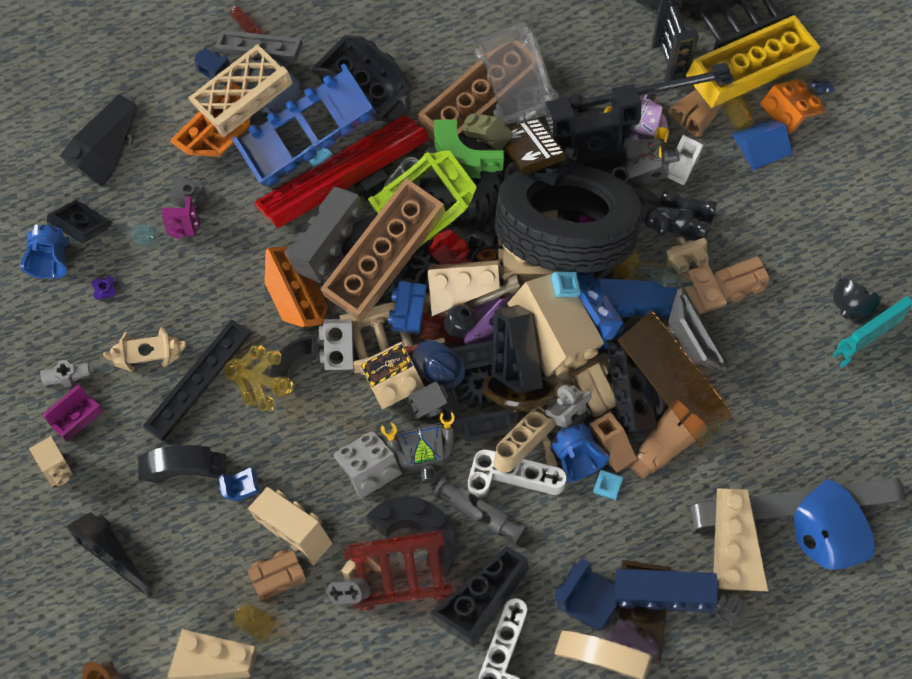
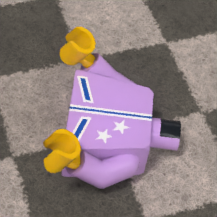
(652, 123)

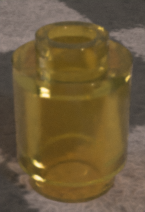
(738, 113)

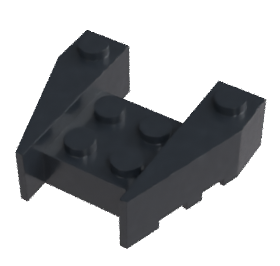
(599, 134)

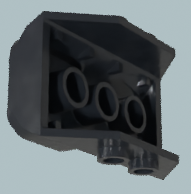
(375, 73)

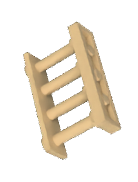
(376, 319)

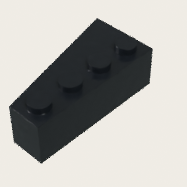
(482, 596)

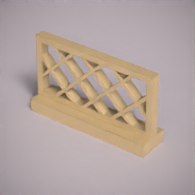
(251, 100)

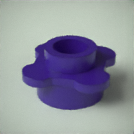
(106, 293)

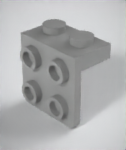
(368, 463)

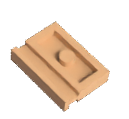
(705, 289)

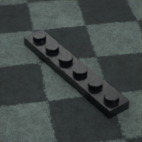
(196, 380)

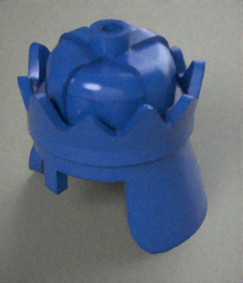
(45, 253)
(579, 452)

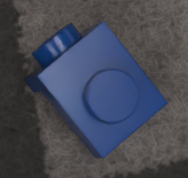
(239, 485)

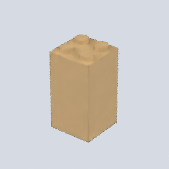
(561, 326)

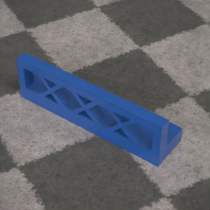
(598, 306)

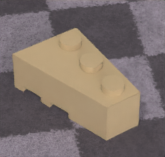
(461, 283)
(291, 523)
(211, 658)

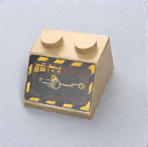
(391, 375)

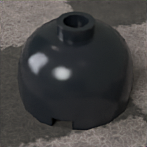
(854, 299)

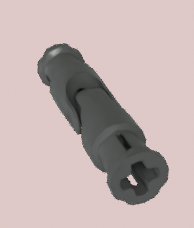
(476, 508)

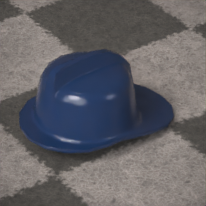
(438, 364)

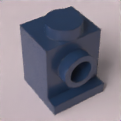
(210, 63)

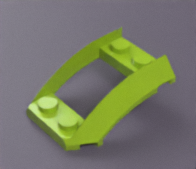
(449, 172)

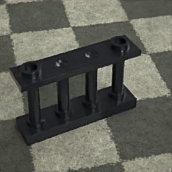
(724, 6)
(674, 39)

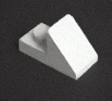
(689, 156)

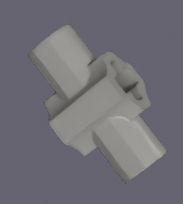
(56, 374)

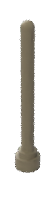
(511, 286)

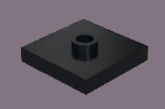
(79, 221)

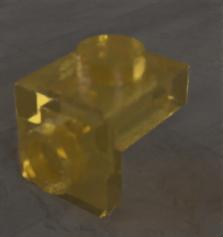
(253, 622)

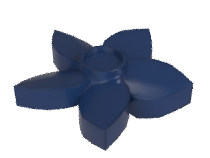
(822, 86)

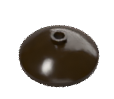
(516, 402)

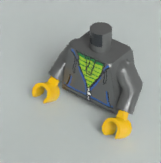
(422, 447)

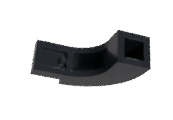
(180, 460)

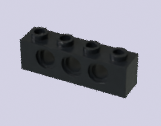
(631, 391)

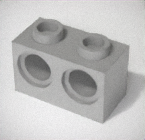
(342, 344)

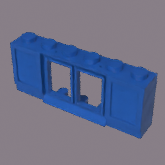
(267, 152)

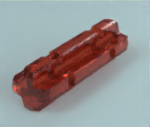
(244, 21)

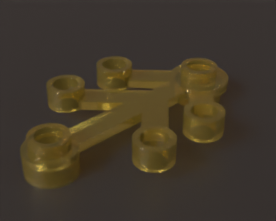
(237, 371)

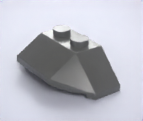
(693, 333)

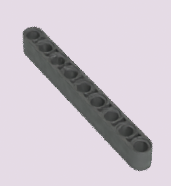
(783, 505)

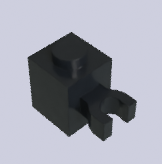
(371, 184)

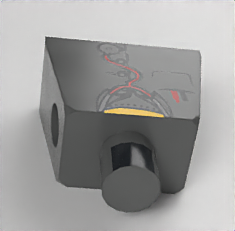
(649, 161)

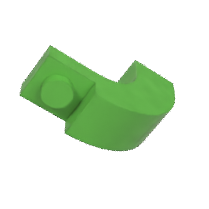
(471, 160)

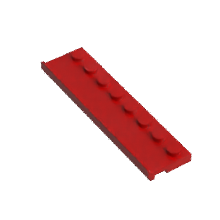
(341, 170)

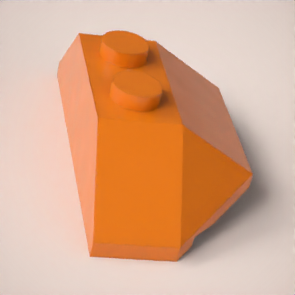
(201, 136)
(294, 295)

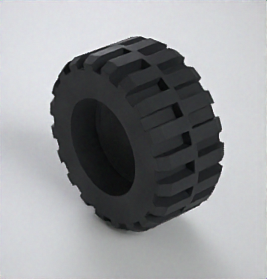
(485, 196)

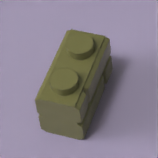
(487, 129)

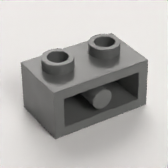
(427, 401)

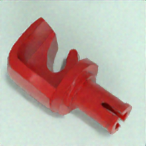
(449, 248)

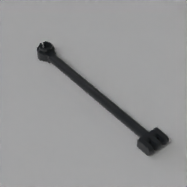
(720, 73)

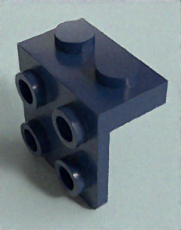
(587, 596)

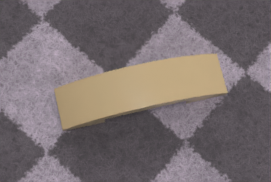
(603, 654)

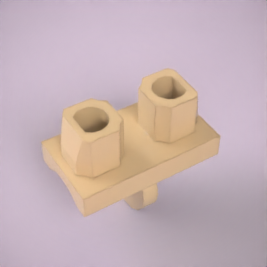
(686, 252)

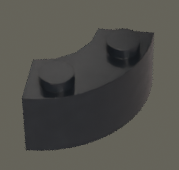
(292, 355)

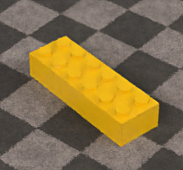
(756, 60)

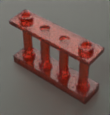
(406, 546)

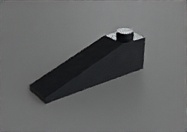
(99, 143)
(98, 538)

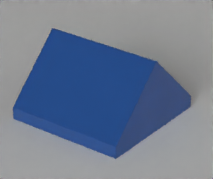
(764, 142)

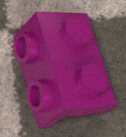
(181, 221)
(72, 413)

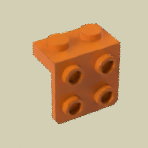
(791, 103)

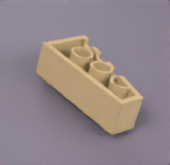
(736, 543)

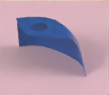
(836, 511)

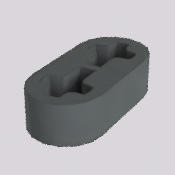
(348, 596)

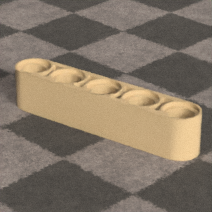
(524, 436)

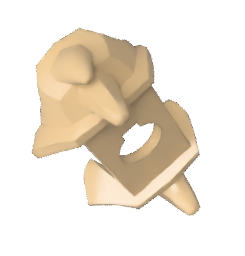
(126, 351)

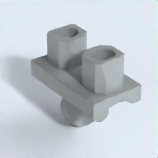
(570, 402)

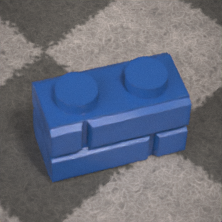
(408, 307)

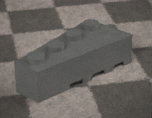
(325, 234)

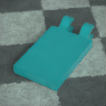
(872, 330)

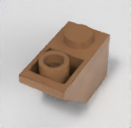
(614, 441)

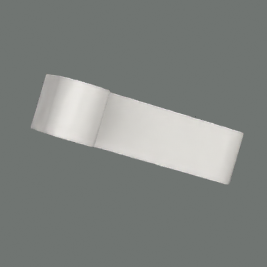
(517, 477)
(502, 646)

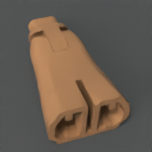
(693, 113)
(662, 444)

